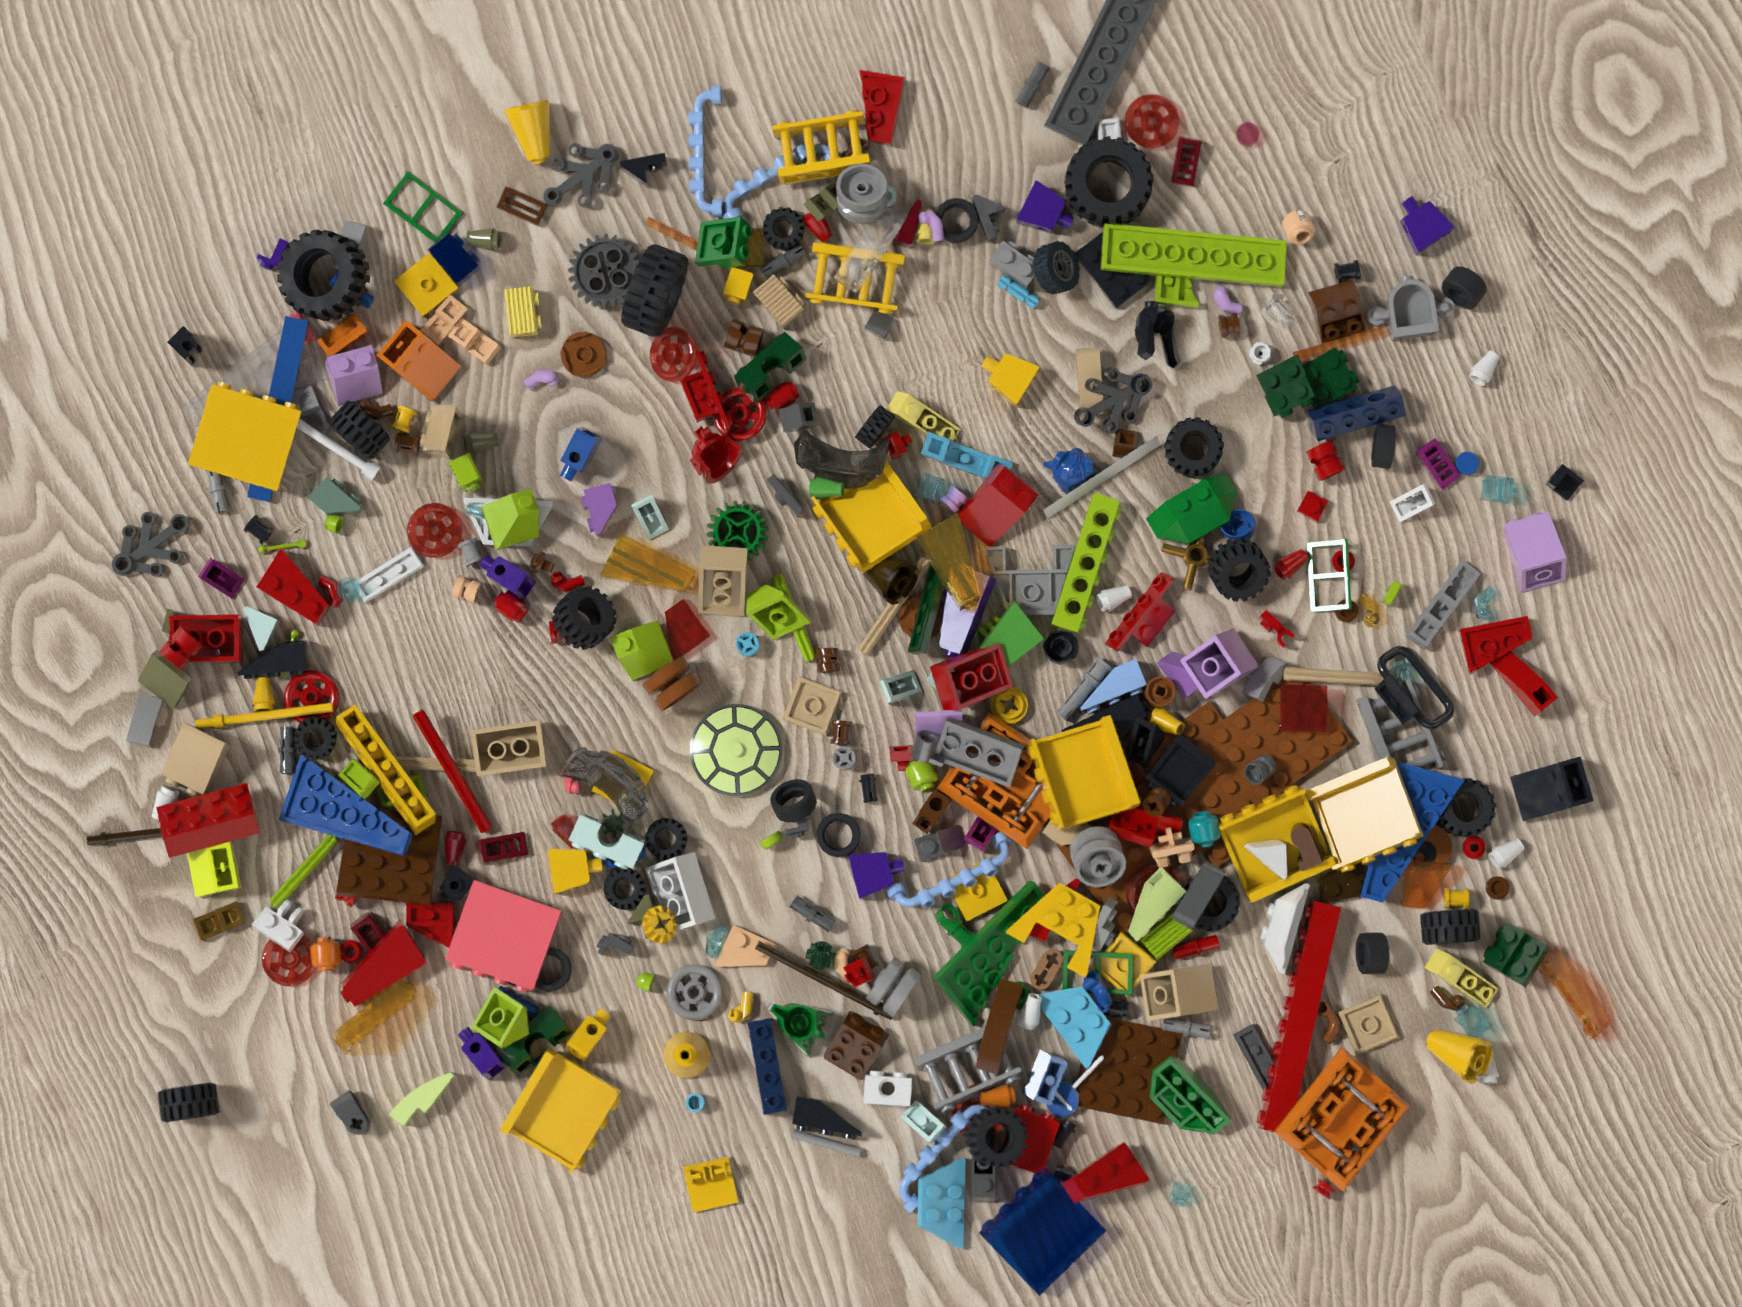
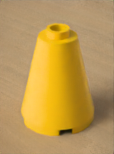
(532, 129)
(698, 1052)
(1461, 1053)

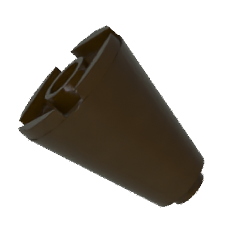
(892, 578)

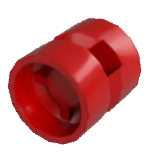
(1326, 460)
(183, 640)

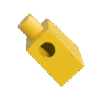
(1010, 376)
(571, 868)
(581, 1042)

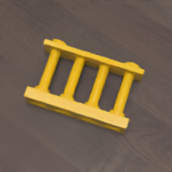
(813, 168)
(824, 251)

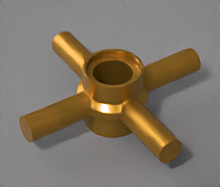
(1185, 554)

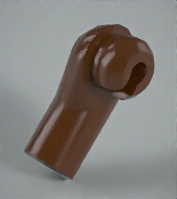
(374, 411)
(1445, 1001)

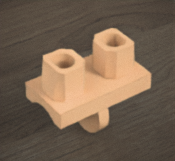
(1172, 844)

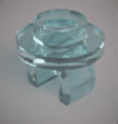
(348, 589)
(1401, 670)
(1180, 1198)

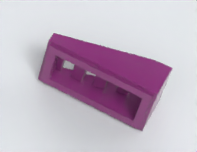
(1444, 459)

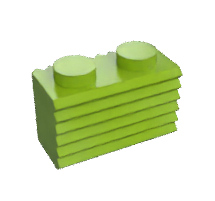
(466, 473)
(1164, 935)

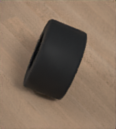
(1464, 287)
(1372, 953)

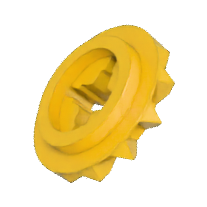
(1020, 702)
(650, 921)

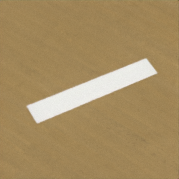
(1102, 477)

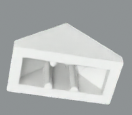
(1412, 502)
(1271, 854)

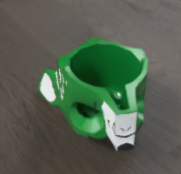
(800, 1023)

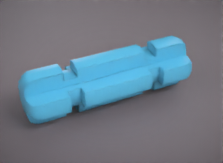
(1018, 291)

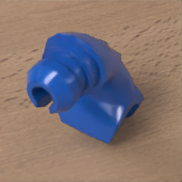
(1096, 986)

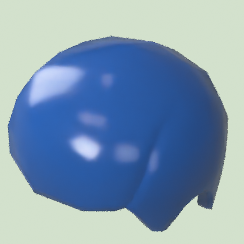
(1241, 525)

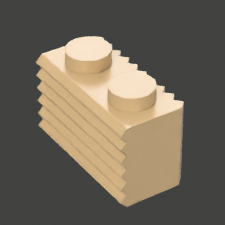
(779, 301)

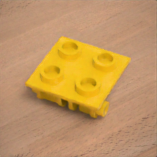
(710, 1184)

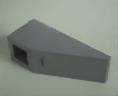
(984, 1175)

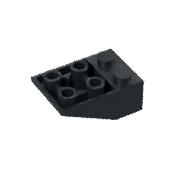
(1551, 788)

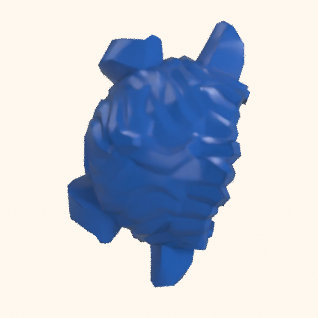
(1071, 469)

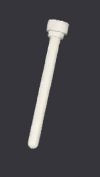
(368, 469)

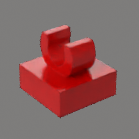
(897, 444)
(901, 755)
(859, 972)

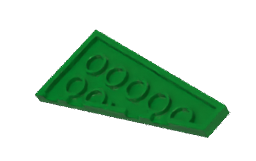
(985, 957)

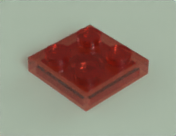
(1303, 708)

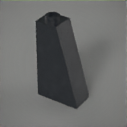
(1122, 715)

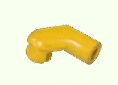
(743, 1010)

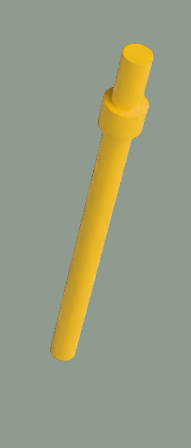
(220, 720)

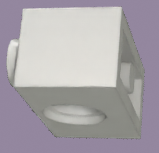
(874, 1095)

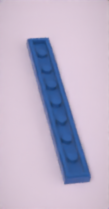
(284, 378)

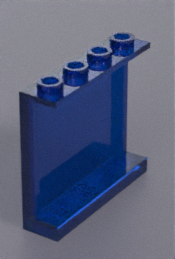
(1041, 1231)

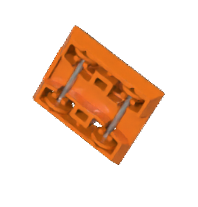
(1020, 800)
(1340, 1117)

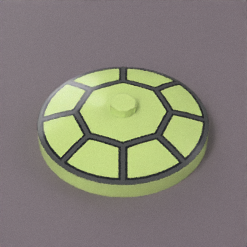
(736, 750)

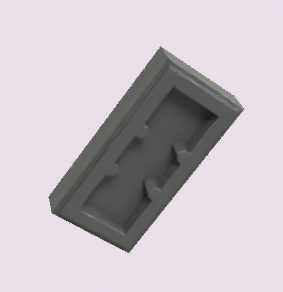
(784, 496)

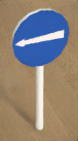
(1067, 1097)

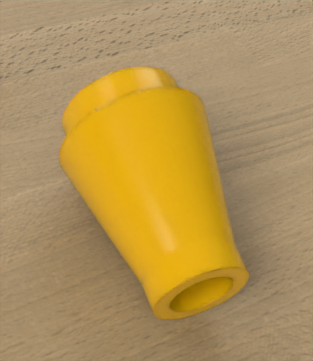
(263, 696)
(1166, 721)

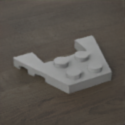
(1033, 590)

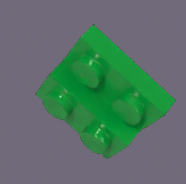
(723, 242)

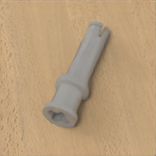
(1090, 680)

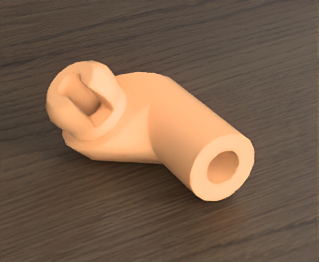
(841, 961)

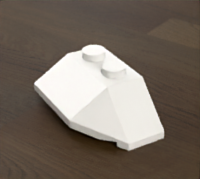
(1283, 926)

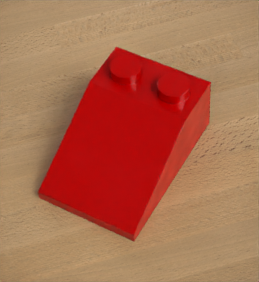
(996, 505)
(217, 633)
(971, 677)

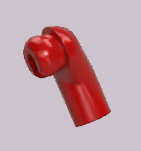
(564, 583)

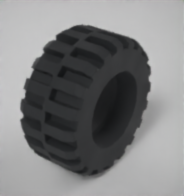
(1108, 151)
(296, 270)
(654, 290)

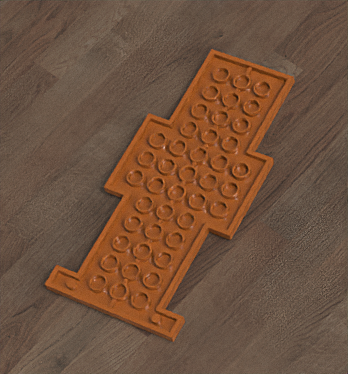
(1225, 788)

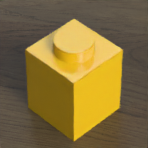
(738, 286)

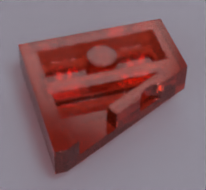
(684, 629)

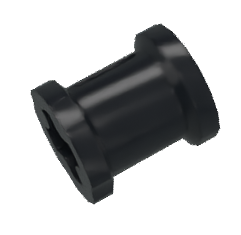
(1347, 271)
(258, 529)

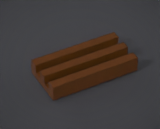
(539, 214)

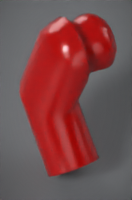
(331, 586)

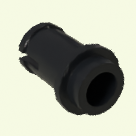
(868, 787)
(1118, 1009)
(1063, 1133)
(1063, 1174)

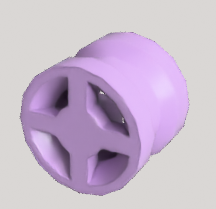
(954, 500)

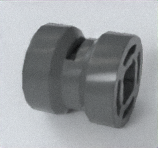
(1260, 769)

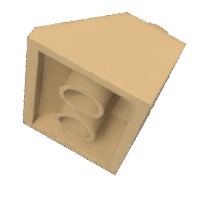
(509, 748)

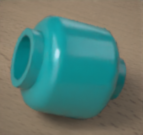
(1204, 828)

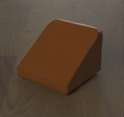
(1124, 442)

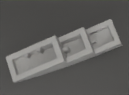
(1443, 604)

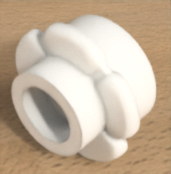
(1259, 359)

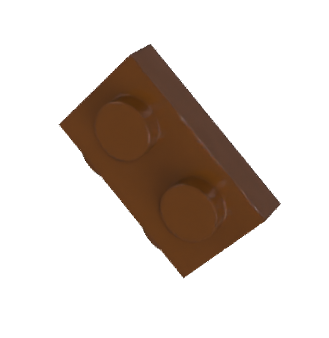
(855, 1045)

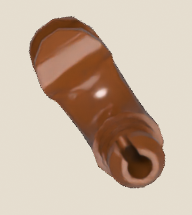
(1334, 1026)

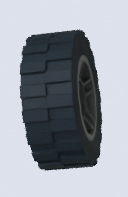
(1056, 267)

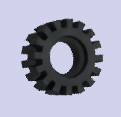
(783, 242)
(875, 426)
(315, 724)
(666, 824)
(623, 874)

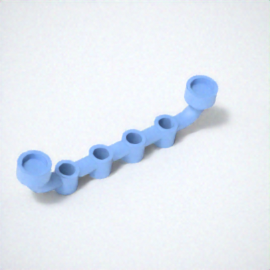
(697, 142)
(763, 177)
(947, 886)
(929, 1153)

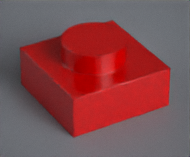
(1312, 506)

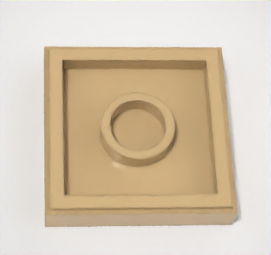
(812, 705)
(1368, 1024)

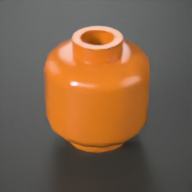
(325, 954)

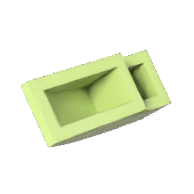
(421, 1098)

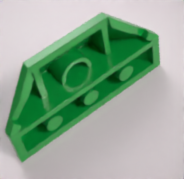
(1195, 511)
(1186, 1098)

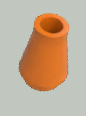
(1000, 1096)

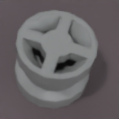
(846, 755)

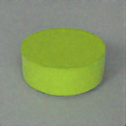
(771, 840)

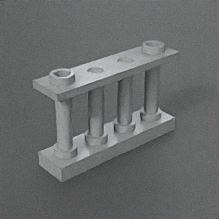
(1377, 729)
(949, 1053)

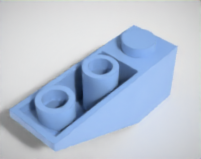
(1120, 681)

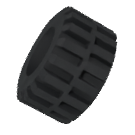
(1193, 427)
(359, 430)
(1248, 582)
(572, 626)
(1485, 810)
(1228, 912)
(1450, 926)
(188, 1102)
(1015, 1137)

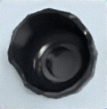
(1061, 647)

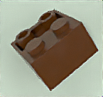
(1337, 311)

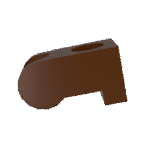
(931, 811)
(1303, 838)

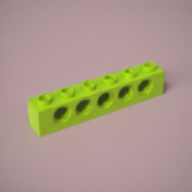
(1098, 506)

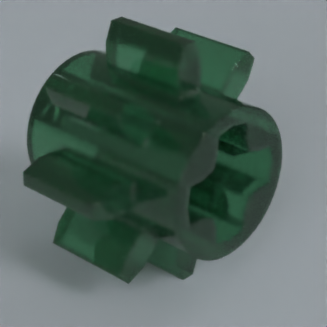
(609, 819)
(820, 955)

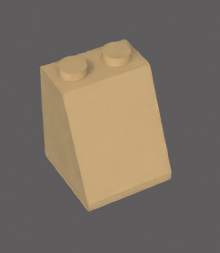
(194, 760)
(1179, 992)

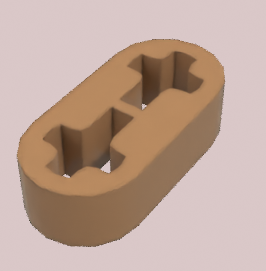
(1050, 972)

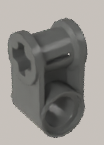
(349, 1109)

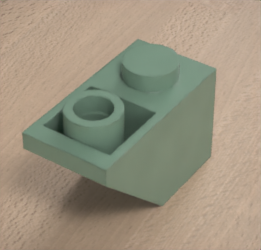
(333, 500)

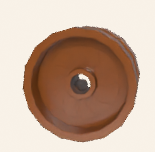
(670, 681)

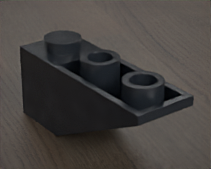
(286, 657)
(815, 1114)

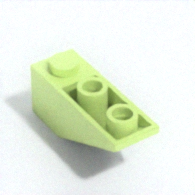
(1157, 897)

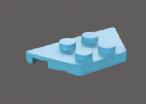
(1077, 1021)
(943, 1202)

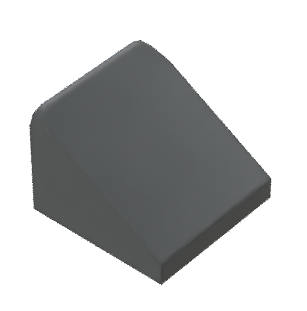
(879, 324)

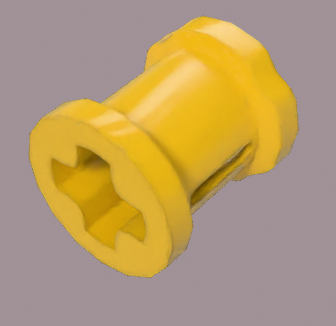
(403, 419)
(1456, 898)

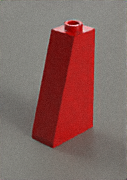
(384, 965)

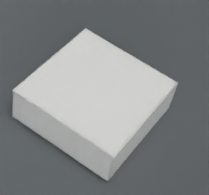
(1108, 127)

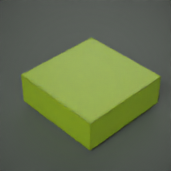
(1391, 593)

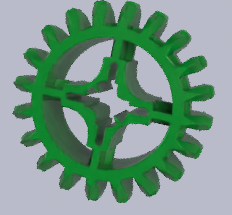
(753, 518)

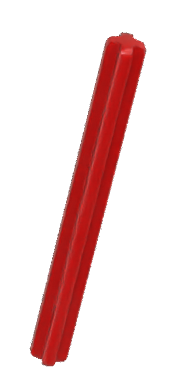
(452, 771)

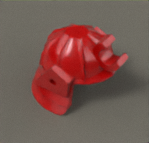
(714, 454)

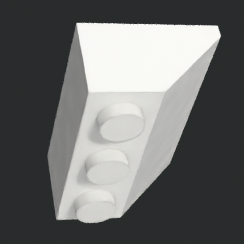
(681, 888)

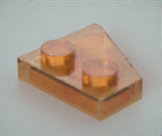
(1422, 882)

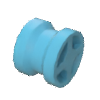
(746, 638)

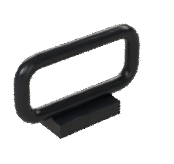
(1399, 700)

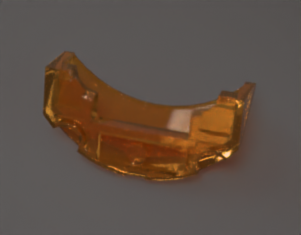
(1575, 993)

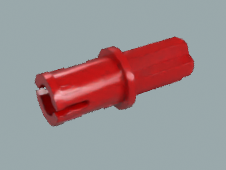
(1196, 947)

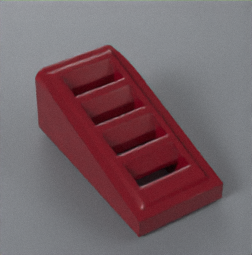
(1186, 141)
(907, 231)
(503, 855)
(367, 917)

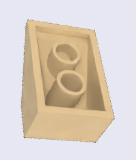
(441, 431)
(722, 581)

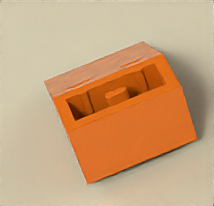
(418, 361)

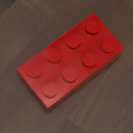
(208, 820)

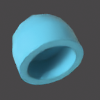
(691, 1102)

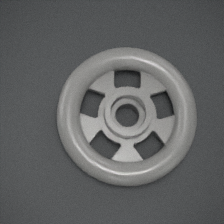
(682, 1008)

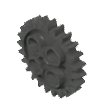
(585, 276)

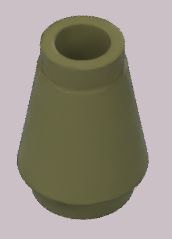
(485, 238)
(479, 441)

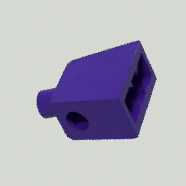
(1044, 210)
(1424, 224)
(512, 580)
(873, 872)
(487, 1059)

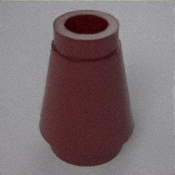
(454, 847)

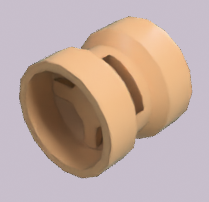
(471, 591)

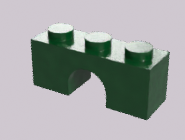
(781, 353)
(545, 1025)

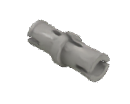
(217, 491)
(1186, 1027)

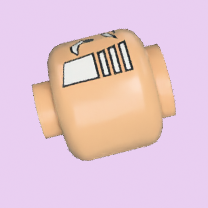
(1298, 227)

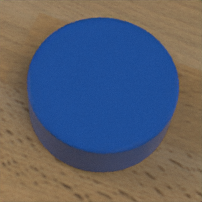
(1467, 463)

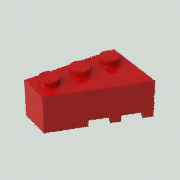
(292, 588)
(1106, 1175)

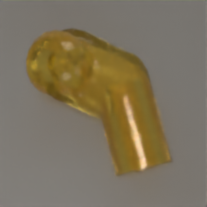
(1372, 610)

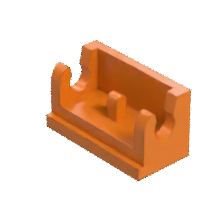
(343, 336)

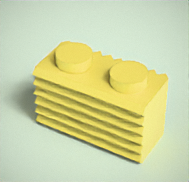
(522, 311)

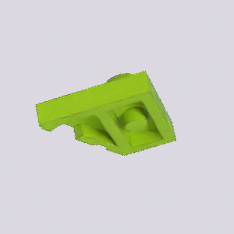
(1174, 292)

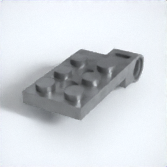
(952, 749)

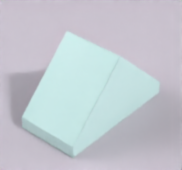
(649, 517)
(262, 627)
(900, 687)

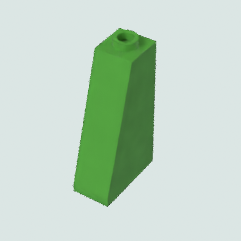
(1014, 633)

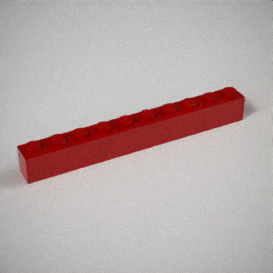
(1300, 1013)

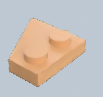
(741, 951)

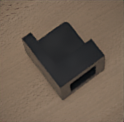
(1564, 482)

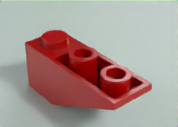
(1524, 683)

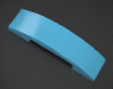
(960, 456)

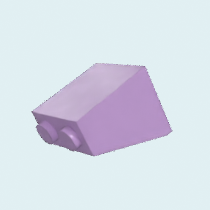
(1535, 551)
(1219, 663)

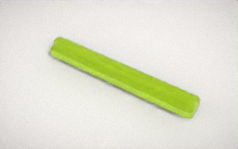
(800, 634)
(303, 871)

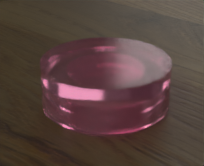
(1247, 134)

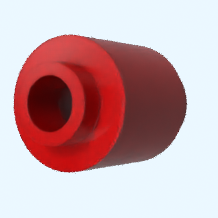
(781, 396)
(510, 606)

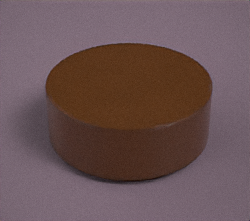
(1347, 615)
(1497, 888)

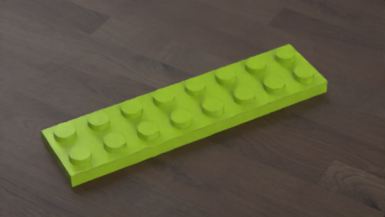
(1193, 255)

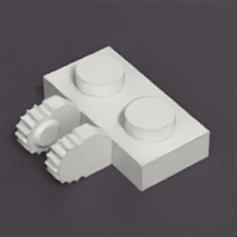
(278, 928)

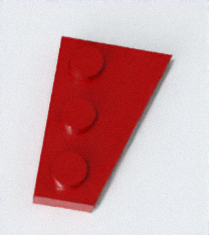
(881, 102)
(1493, 640)

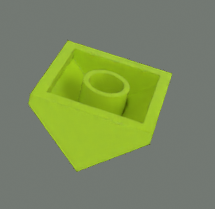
(501, 1019)

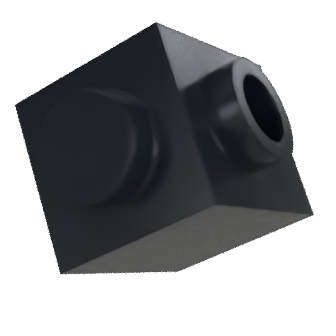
(456, 885)

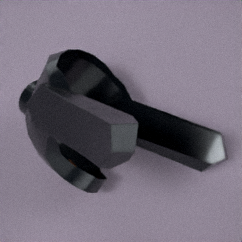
(1156, 320)

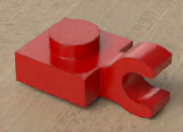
(1270, 623)

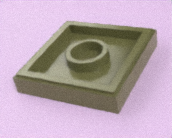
(164, 679)

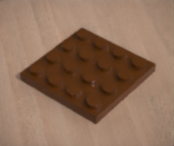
(390, 876)
(1125, 1074)

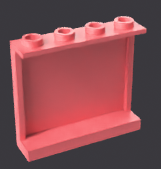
(503, 936)

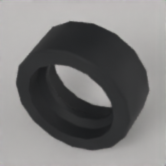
(969, 208)
(1383, 446)
(796, 811)
(835, 818)
(567, 970)

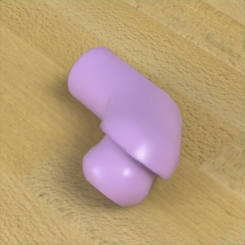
(934, 222)
(1224, 302)
(542, 375)

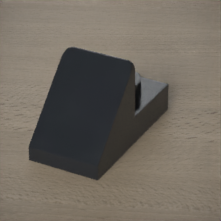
(637, 166)

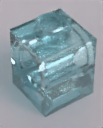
(930, 488)
(1498, 489)
(1482, 1022)

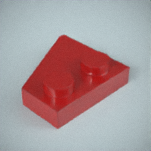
(432, 921)

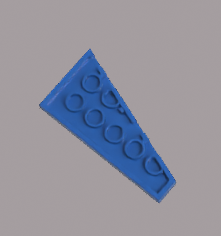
(1429, 797)
(330, 807)

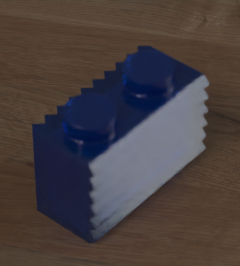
(454, 258)

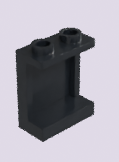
(1180, 770)

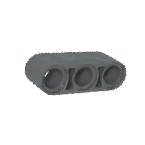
(1198, 894)

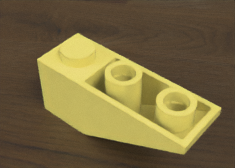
(921, 417)
(1461, 977)

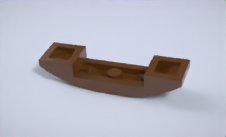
(998, 1026)

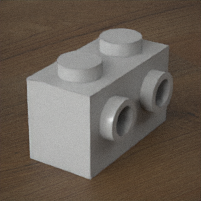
(1013, 264)

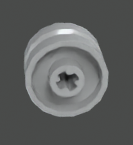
(861, 193)
(1097, 856)
(893, 986)

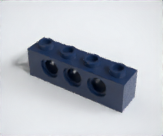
(1356, 413)
(767, 1066)

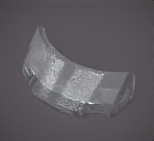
(869, 249)

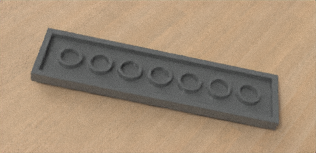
(1098, 68)

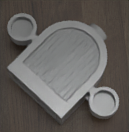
(1411, 310)

